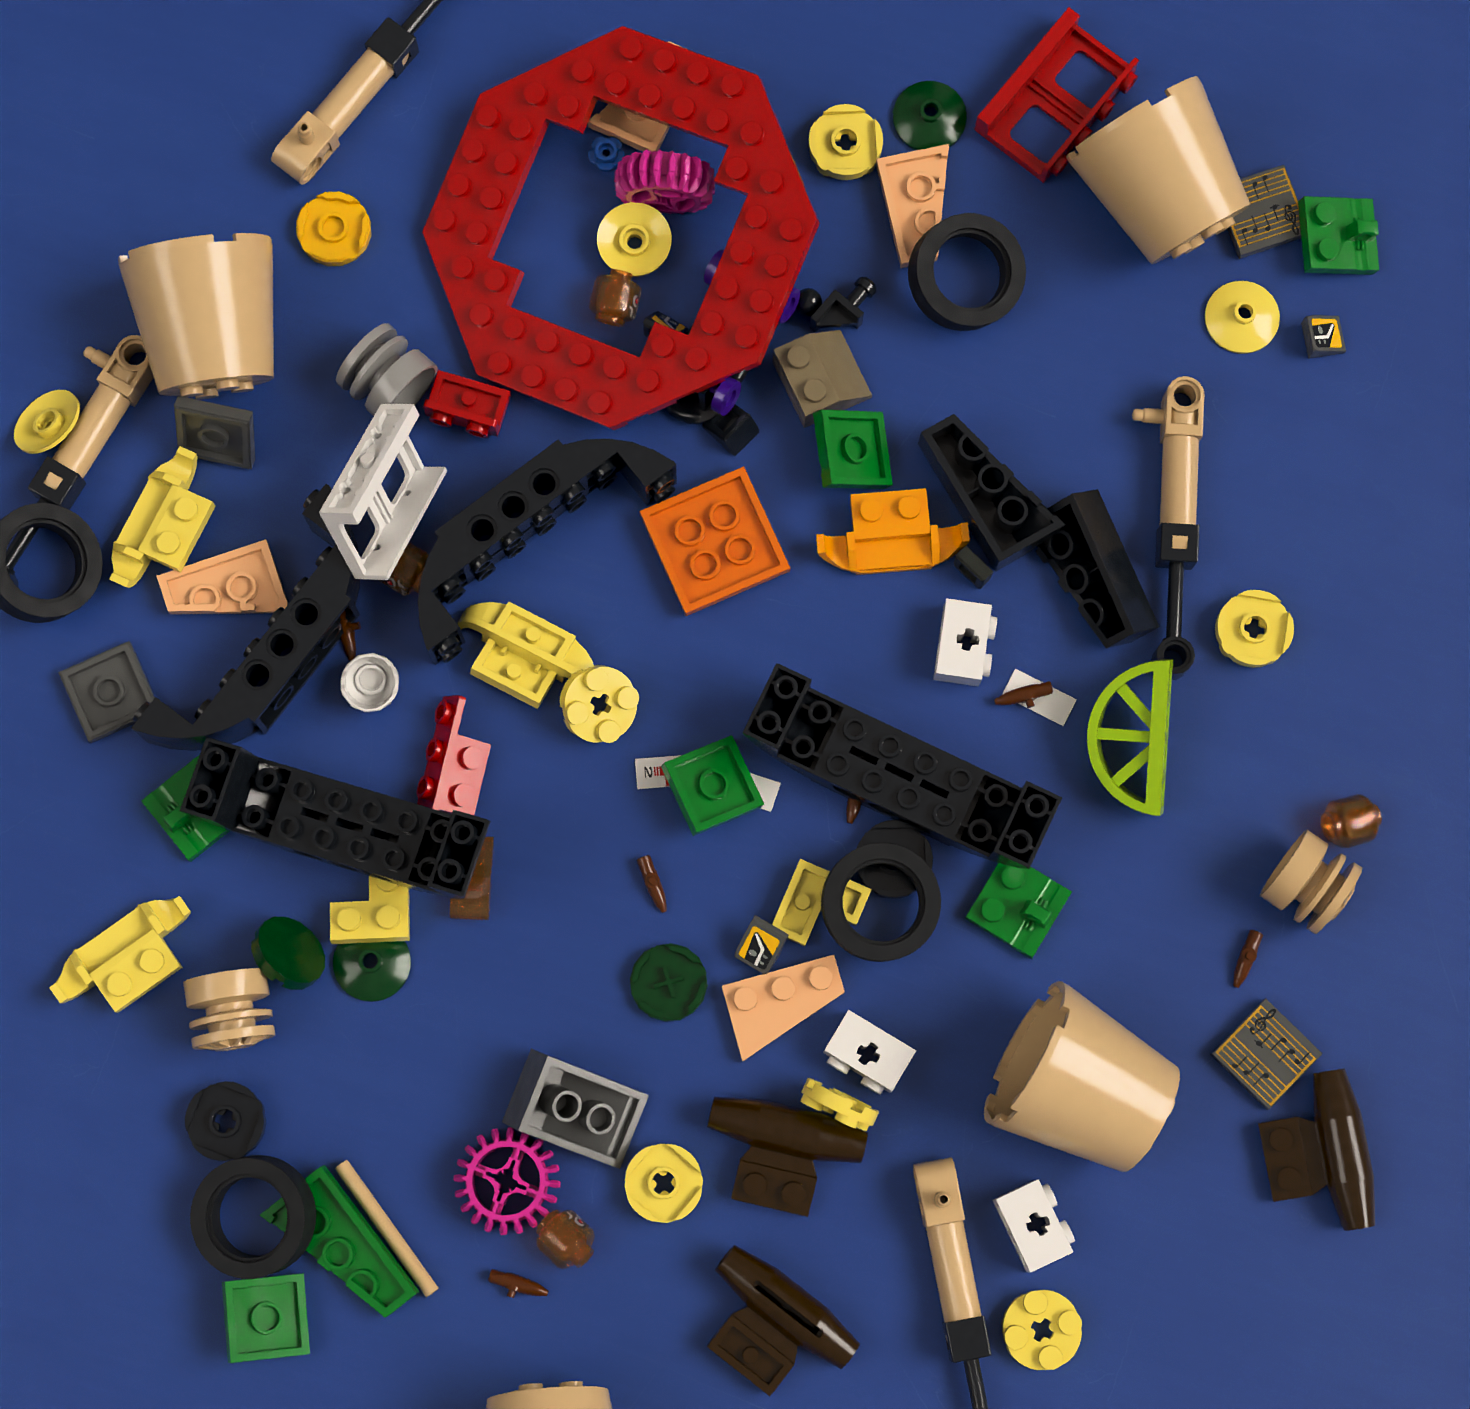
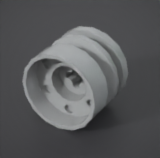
(385, 371)

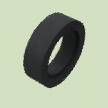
(1009, 259)
(85, 551)
(923, 880)
(207, 1226)

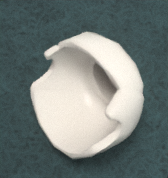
(369, 682)

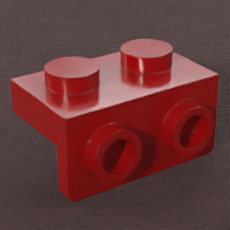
(467, 404)

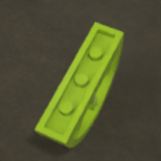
(1155, 753)

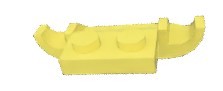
(163, 522)
(522, 651)
(126, 956)

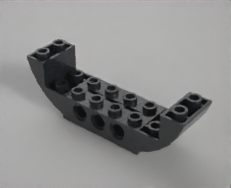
(565, 469)
(240, 705)
(899, 773)
(335, 821)

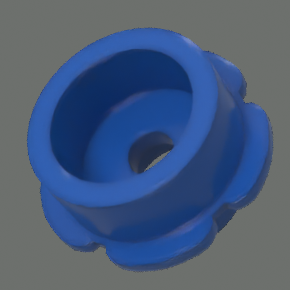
(602, 162)

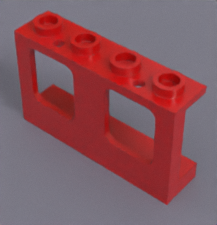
(1035, 86)

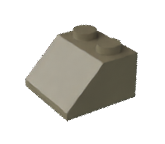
(820, 374)

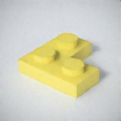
(803, 902)
(377, 920)

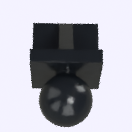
(836, 309)

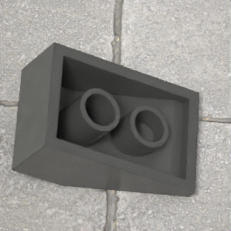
(575, 1108)

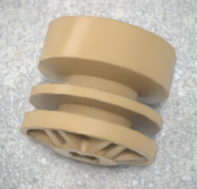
(1311, 882)
(229, 1009)

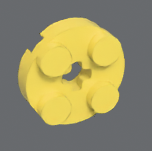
(831, 158)
(1271, 615)
(620, 701)
(849, 1109)
(640, 1184)
(1019, 1335)

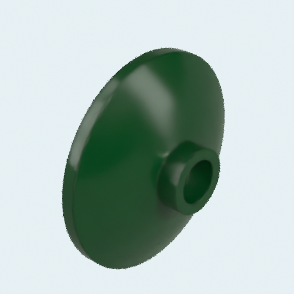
(926, 131)
(377, 982)

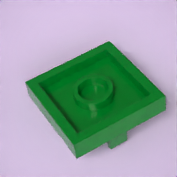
(1338, 235)
(852, 449)
(712, 785)
(187, 832)
(1018, 907)
(265, 1318)

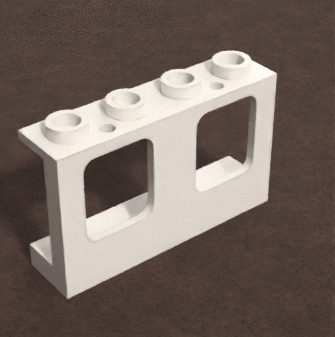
(361, 490)

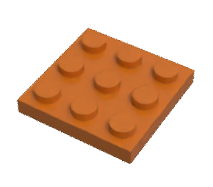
(714, 541)

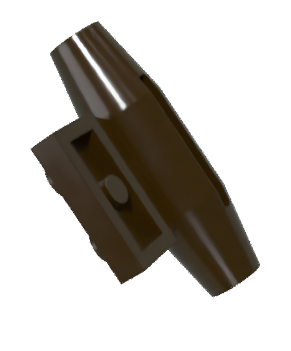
(782, 1148)
(1329, 1152)
(778, 1318)

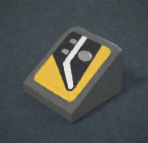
(1323, 335)
(761, 945)

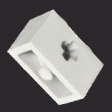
(960, 620)
(859, 1033)
(1034, 1249)

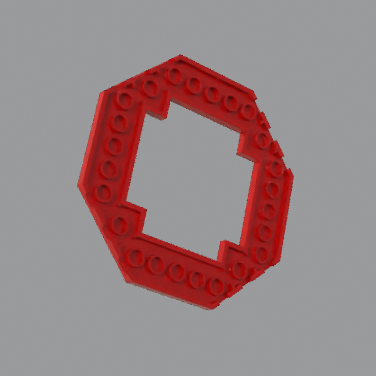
(748, 284)

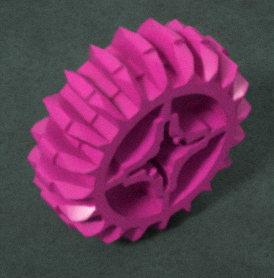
(665, 181)
(476, 1168)

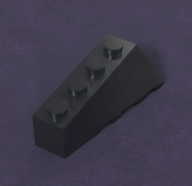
(998, 507)
(1097, 570)

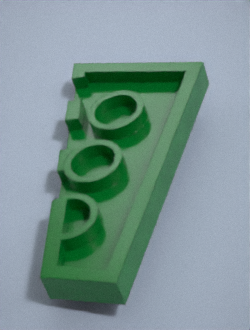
(350, 1246)

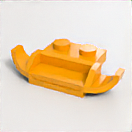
(892, 535)

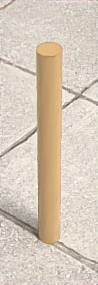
(386, 1228)

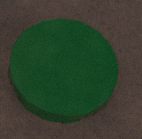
(288, 952)
(668, 982)

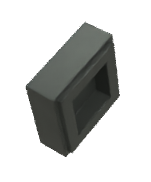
(973, 567)

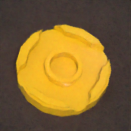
(333, 229)

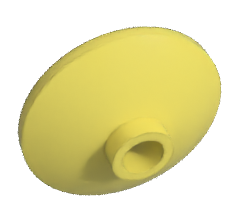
(634, 221)
(1239, 333)
(46, 421)

